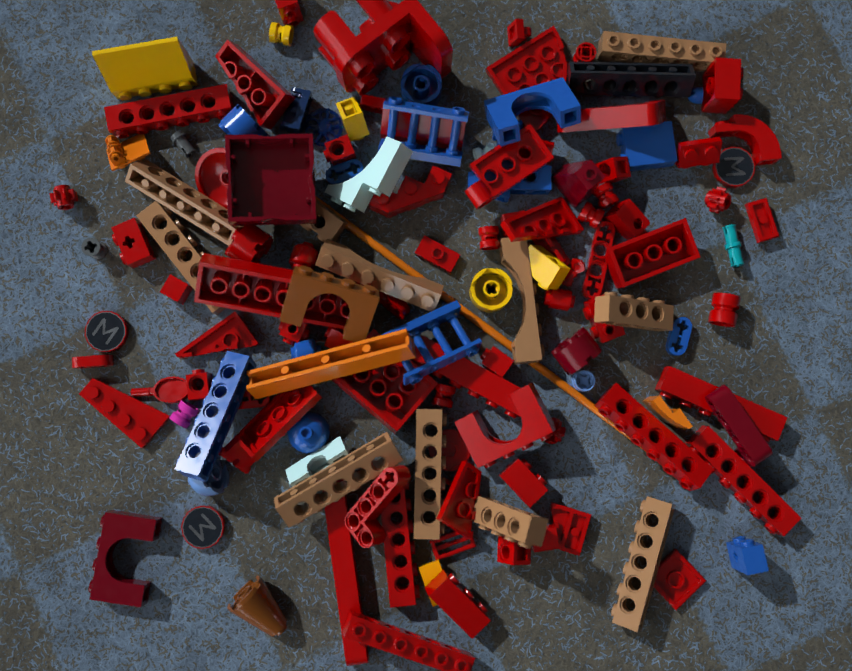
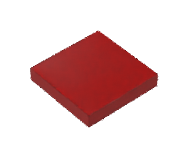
(677, 579)

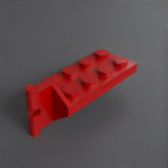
(269, 426)

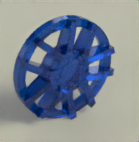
(323, 125)

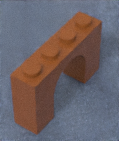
(307, 284)

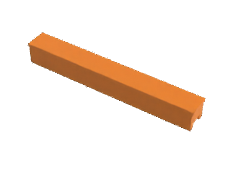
(331, 364)

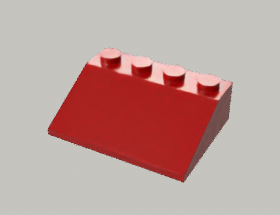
(384, 394)

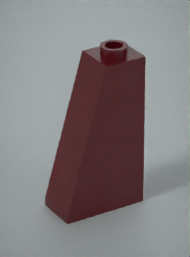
(577, 181)

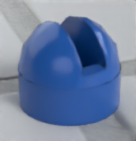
(696, 95)

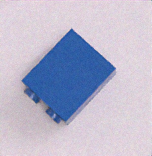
(648, 146)

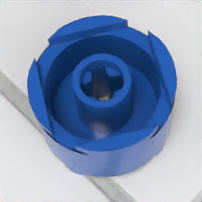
(424, 77)
(240, 123)

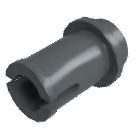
(183, 144)

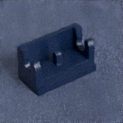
(297, 112)

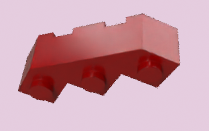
(412, 194)

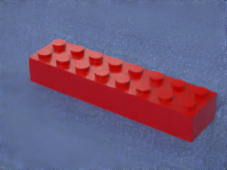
(260, 290)

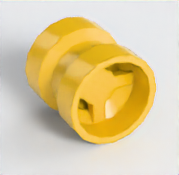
(281, 34)

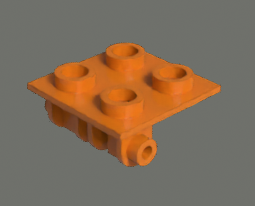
(127, 151)

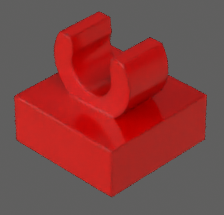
(517, 33)

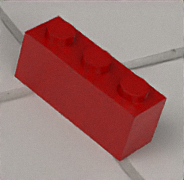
(458, 603)

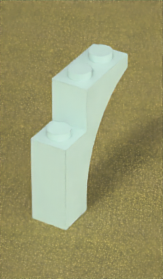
(376, 178)

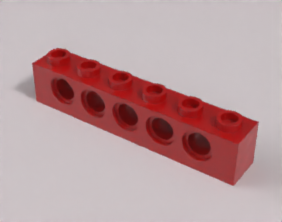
(160, 106)
(648, 424)
(784, 516)
(399, 595)
(406, 643)

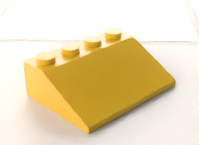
(146, 68)

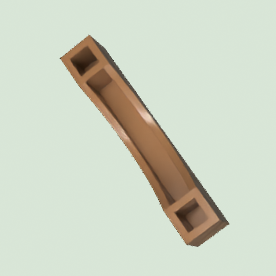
(348, 264)
(526, 345)

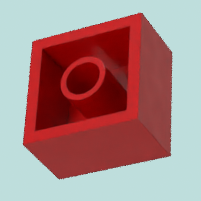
(722, 85)

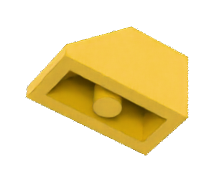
(352, 119)
(546, 268)

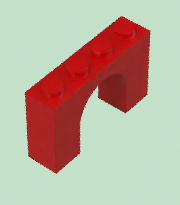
(487, 448)

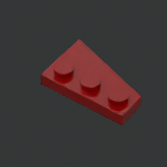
(459, 503)

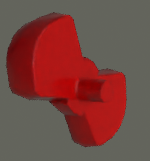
(577, 267)

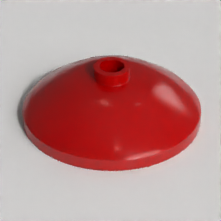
(212, 175)

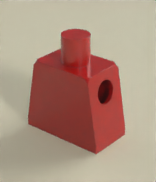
(627, 219)

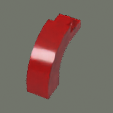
(755, 133)

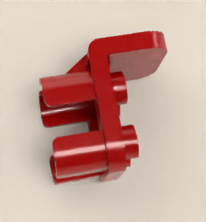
(382, 42)

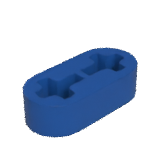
(343, 168)
(683, 337)

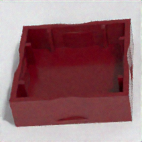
(270, 179)

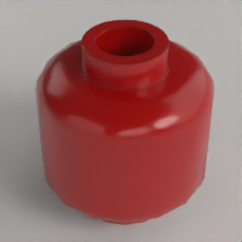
(303, 255)

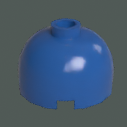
(309, 433)

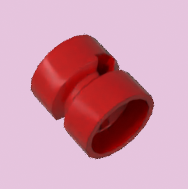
(724, 309)

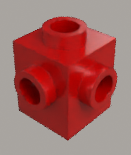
(301, 333)

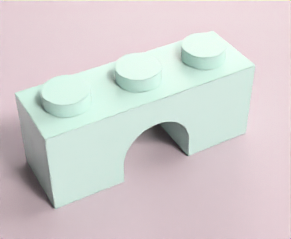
(317, 461)

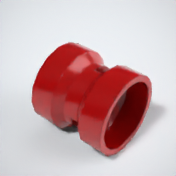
(588, 56)
(606, 195)
(591, 215)
(489, 237)
(444, 390)

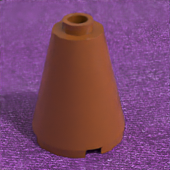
(258, 607)

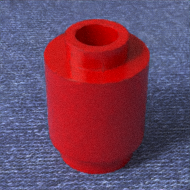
(559, 299)

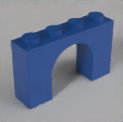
(550, 96)

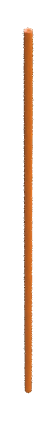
(475, 319)

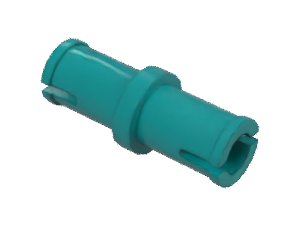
(733, 245)

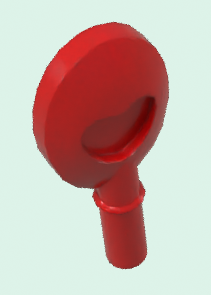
(165, 390)

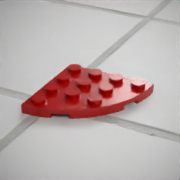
(530, 65)

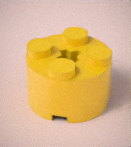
(490, 278)

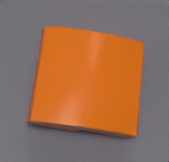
(672, 417)

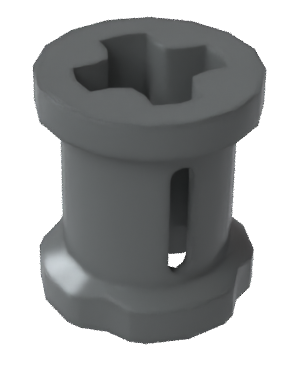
(89, 245)

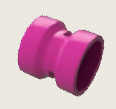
(184, 414)

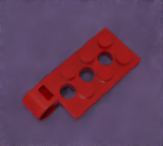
(485, 191)

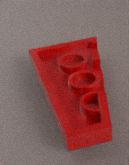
(543, 221)
(126, 412)

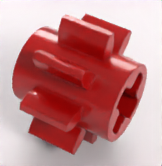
(63, 197)
(718, 200)
(558, 433)

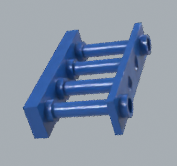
(430, 152)
(431, 322)

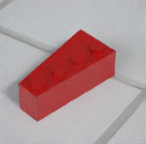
(259, 89)

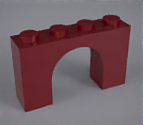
(107, 582)

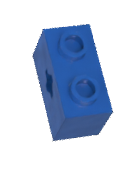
(747, 555)

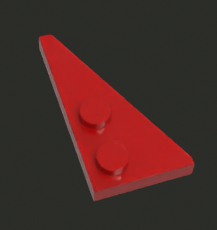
(225, 336)

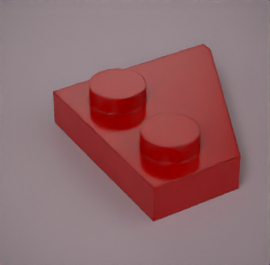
(570, 526)

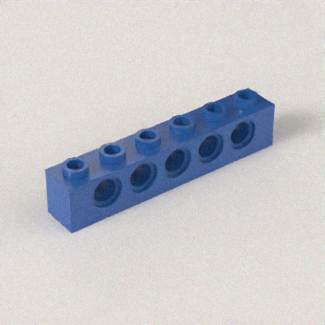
(218, 426)

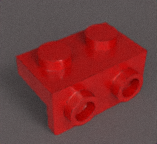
(699, 152)

